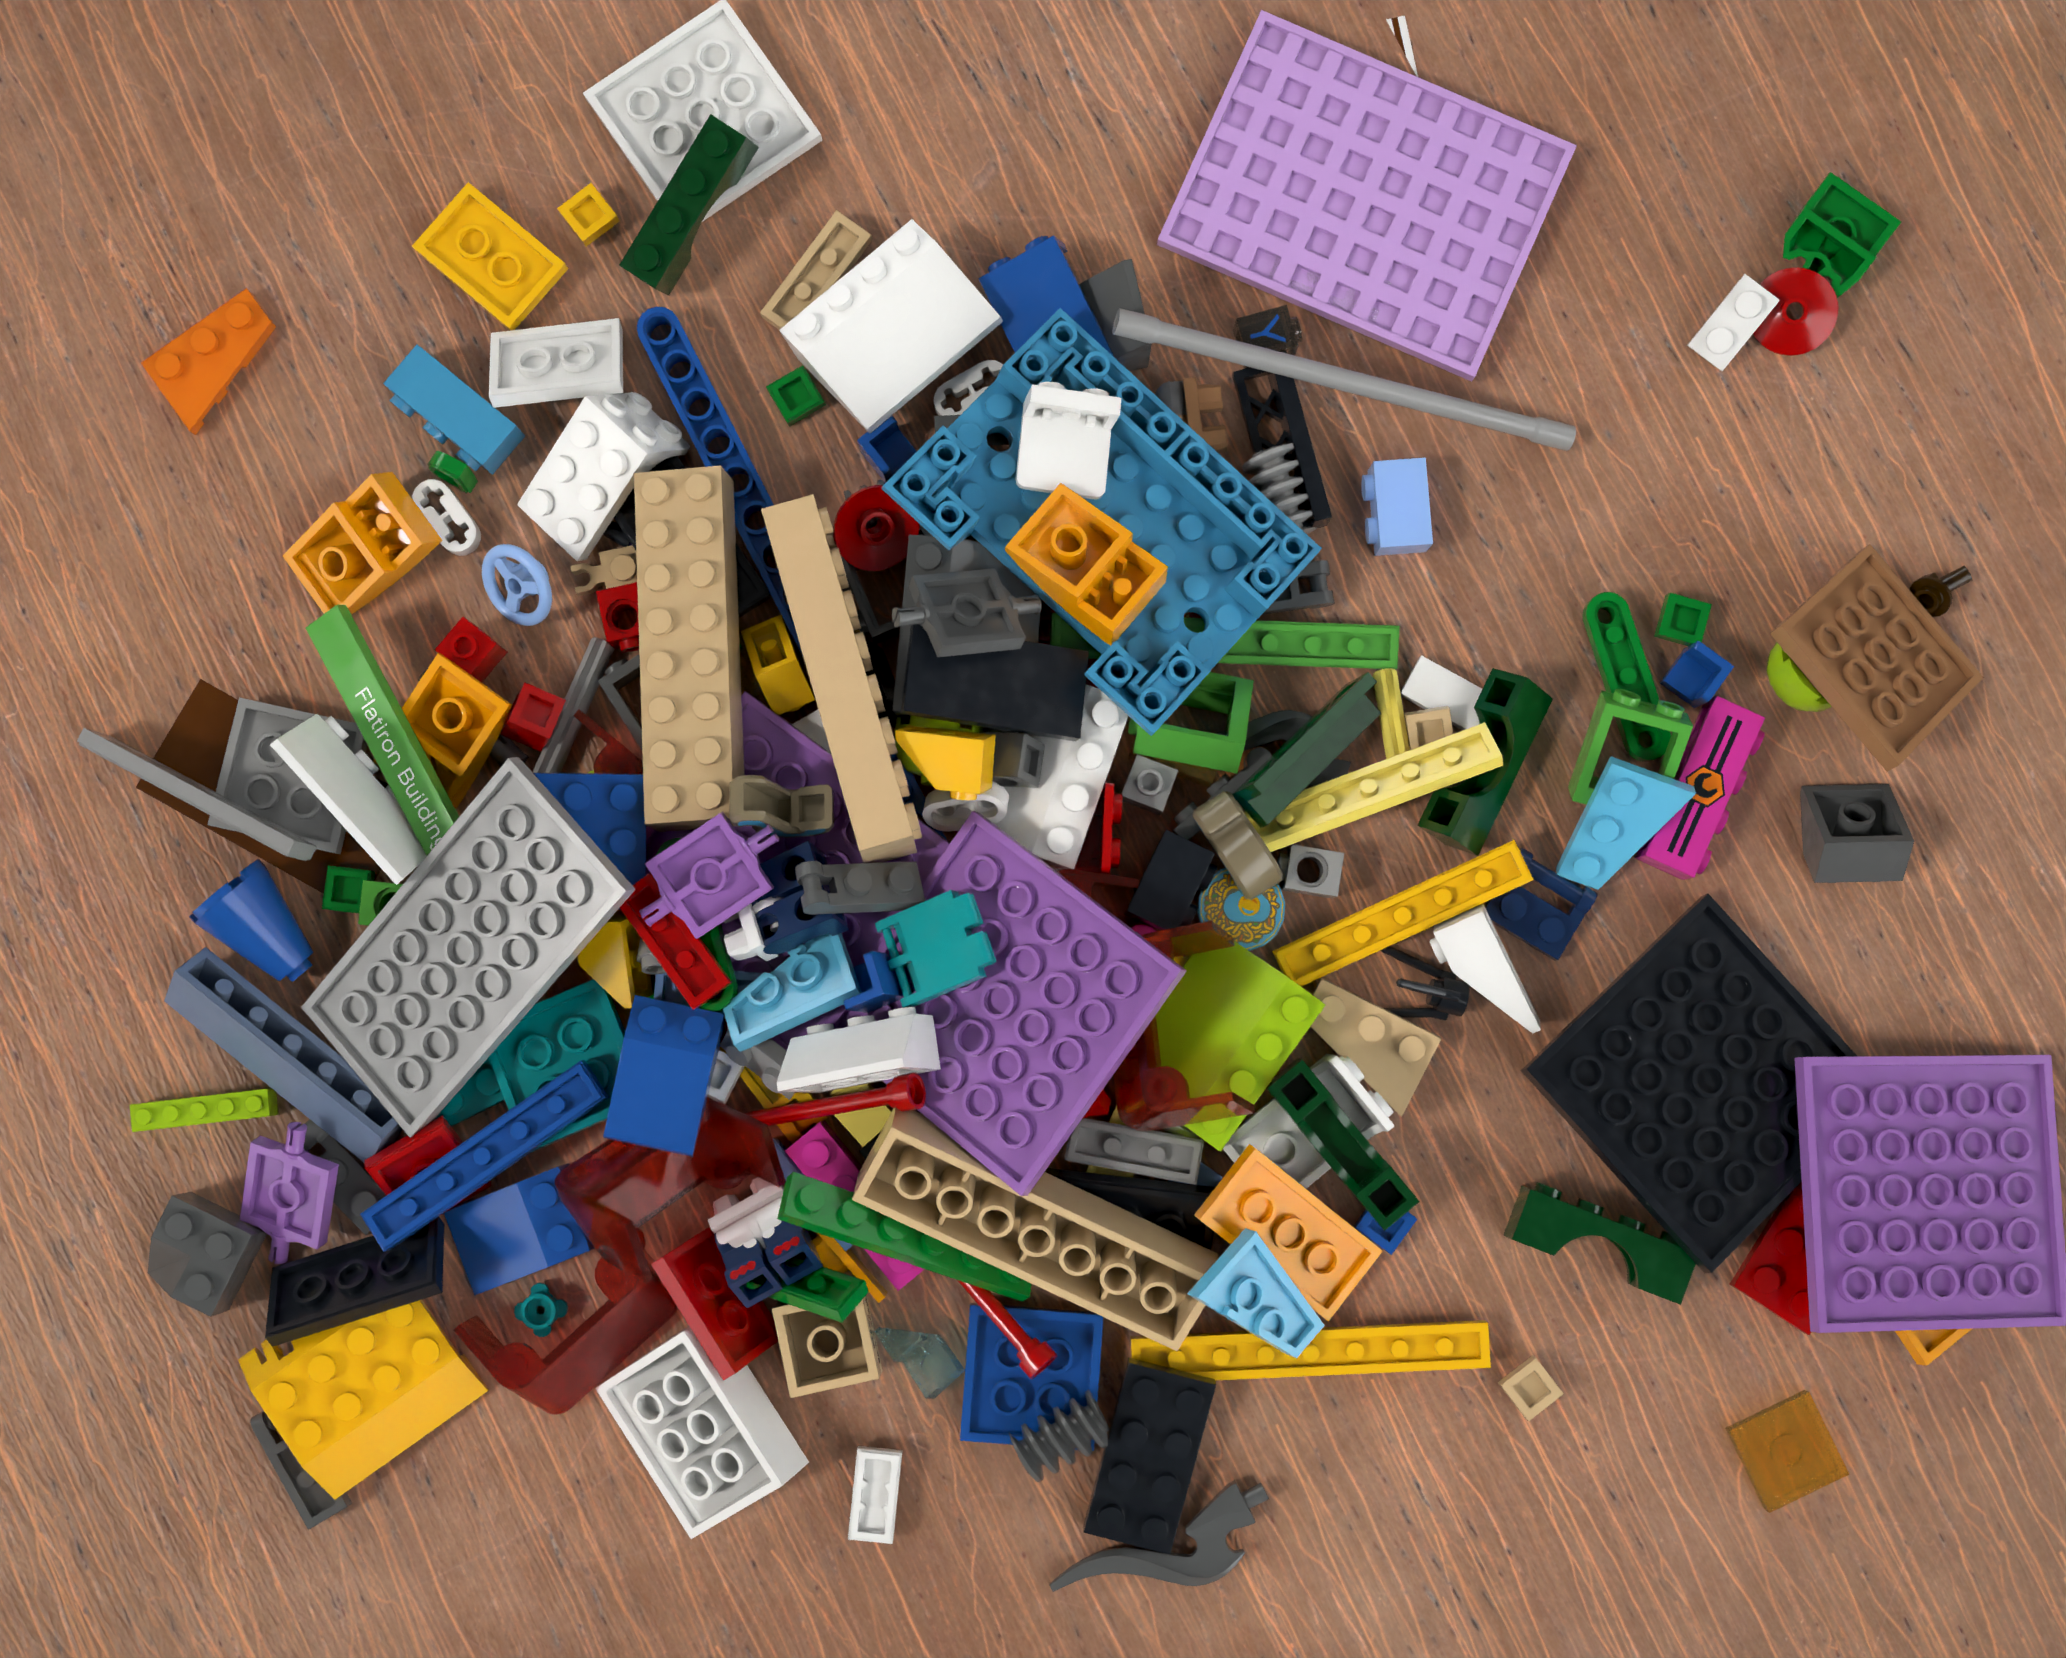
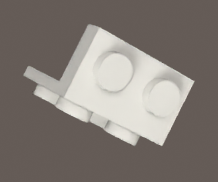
(1066, 439)

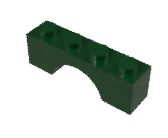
(705, 173)
(1467, 810)
(1341, 1144)
(1549, 1224)

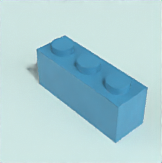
(453, 411)

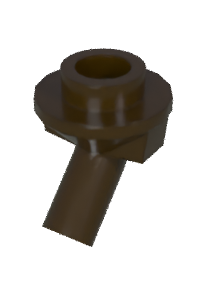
(1937, 591)

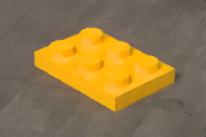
(490, 257)

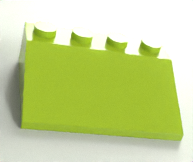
(1231, 1029)

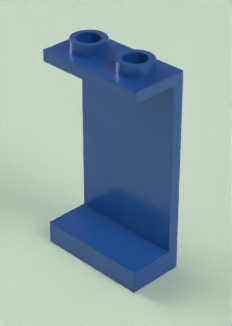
(1034, 288)

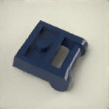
(1536, 920)

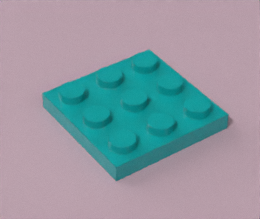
(556, 1037)

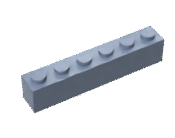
(281, 1053)

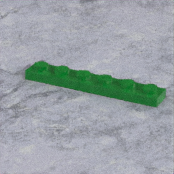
(834, 1214)

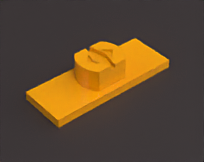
(838, 1259)

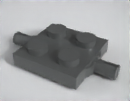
(966, 612)

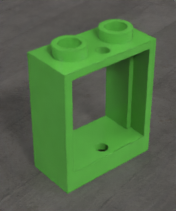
(1629, 707)
(1200, 748)

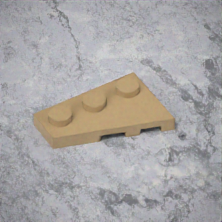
(1380, 1043)

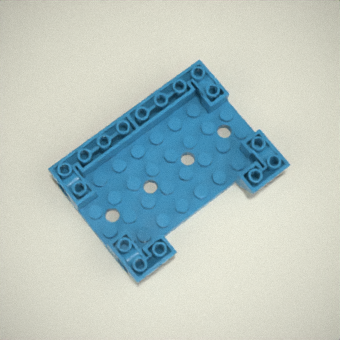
(1164, 483)

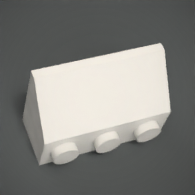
(860, 1053)

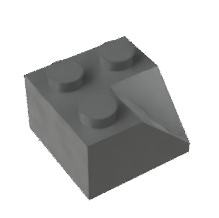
(202, 1253)

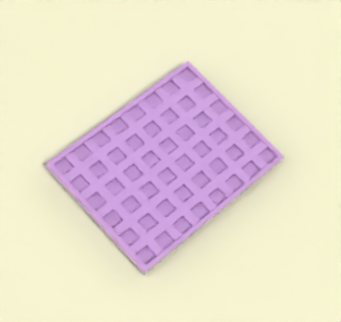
(1377, 177)

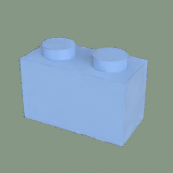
(1398, 506)

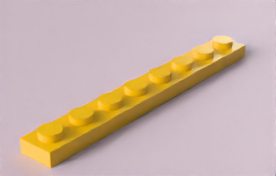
(1329, 1353)

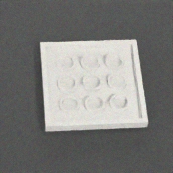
(699, 70)

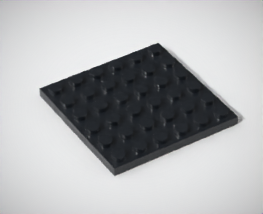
(1692, 1080)

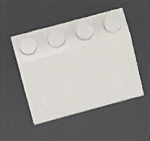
(890, 326)
(352, 793)
(1058, 814)
(701, 1437)

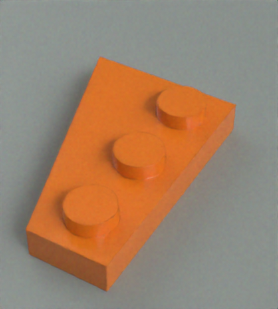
(207, 357)

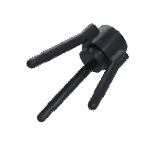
(1444, 994)

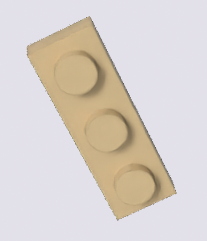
(818, 269)

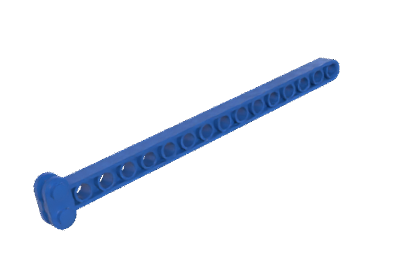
(734, 460)

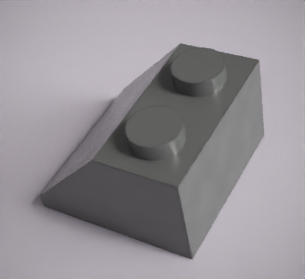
(1106, 294)
(1854, 833)

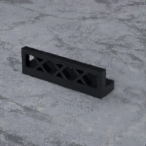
(1295, 431)

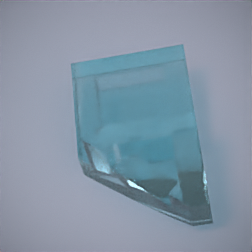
(925, 1358)

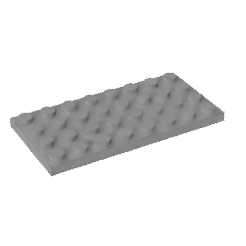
(467, 946)

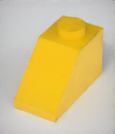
(777, 666)
(951, 758)
(613, 961)

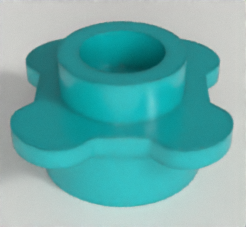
(527, 1310)

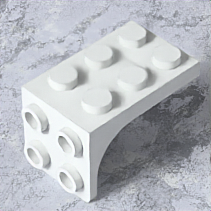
(595, 468)
(1282, 1141)

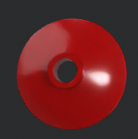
(1817, 321)
(874, 547)

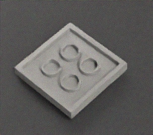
(265, 783)

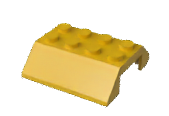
(361, 1391)

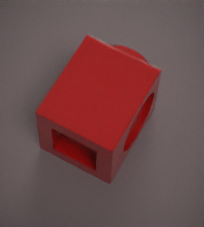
(611, 605)
(471, 649)
(533, 717)

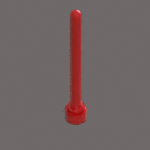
(904, 1092)
(1032, 1353)

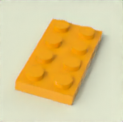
(1304, 1235)

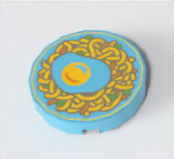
(1247, 921)

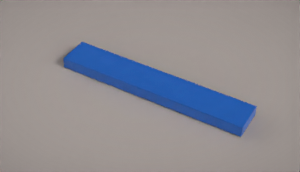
(484, 1155)

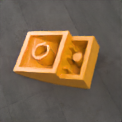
(362, 544)
(1087, 563)
(455, 723)

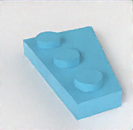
(1618, 820)
(799, 989)
(1258, 1295)

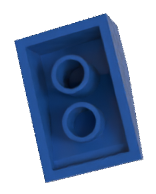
(664, 1075)
(515, 1232)

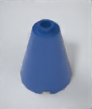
(256, 923)

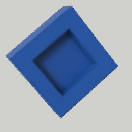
(1390, 1237)

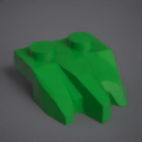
(1839, 233)

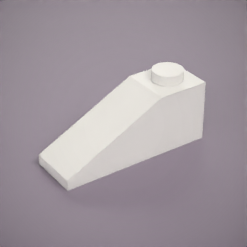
(1481, 961)

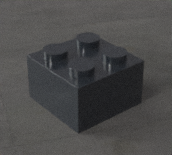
(1171, 883)

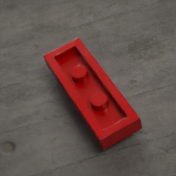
(675, 947)

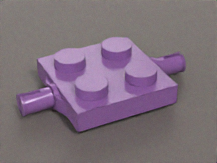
(709, 875)
(288, 1192)

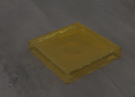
(1787, 1451)

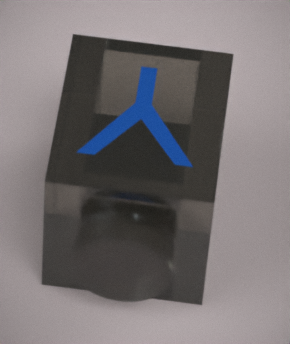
(1270, 330)

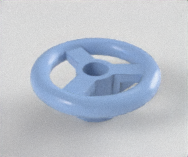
(520, 579)

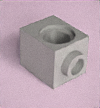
(1149, 785)
(1329, 866)

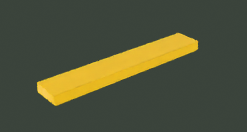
(1404, 914)

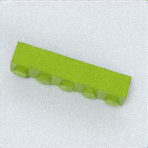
(203, 1109)

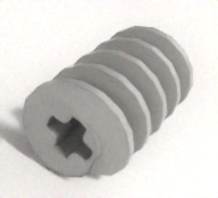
(1276, 484)

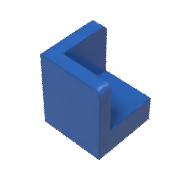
(886, 448)
(1696, 674)
(876, 982)

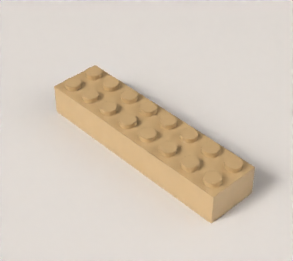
(688, 645)
(837, 669)
(1049, 1238)

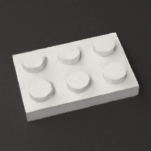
(556, 362)

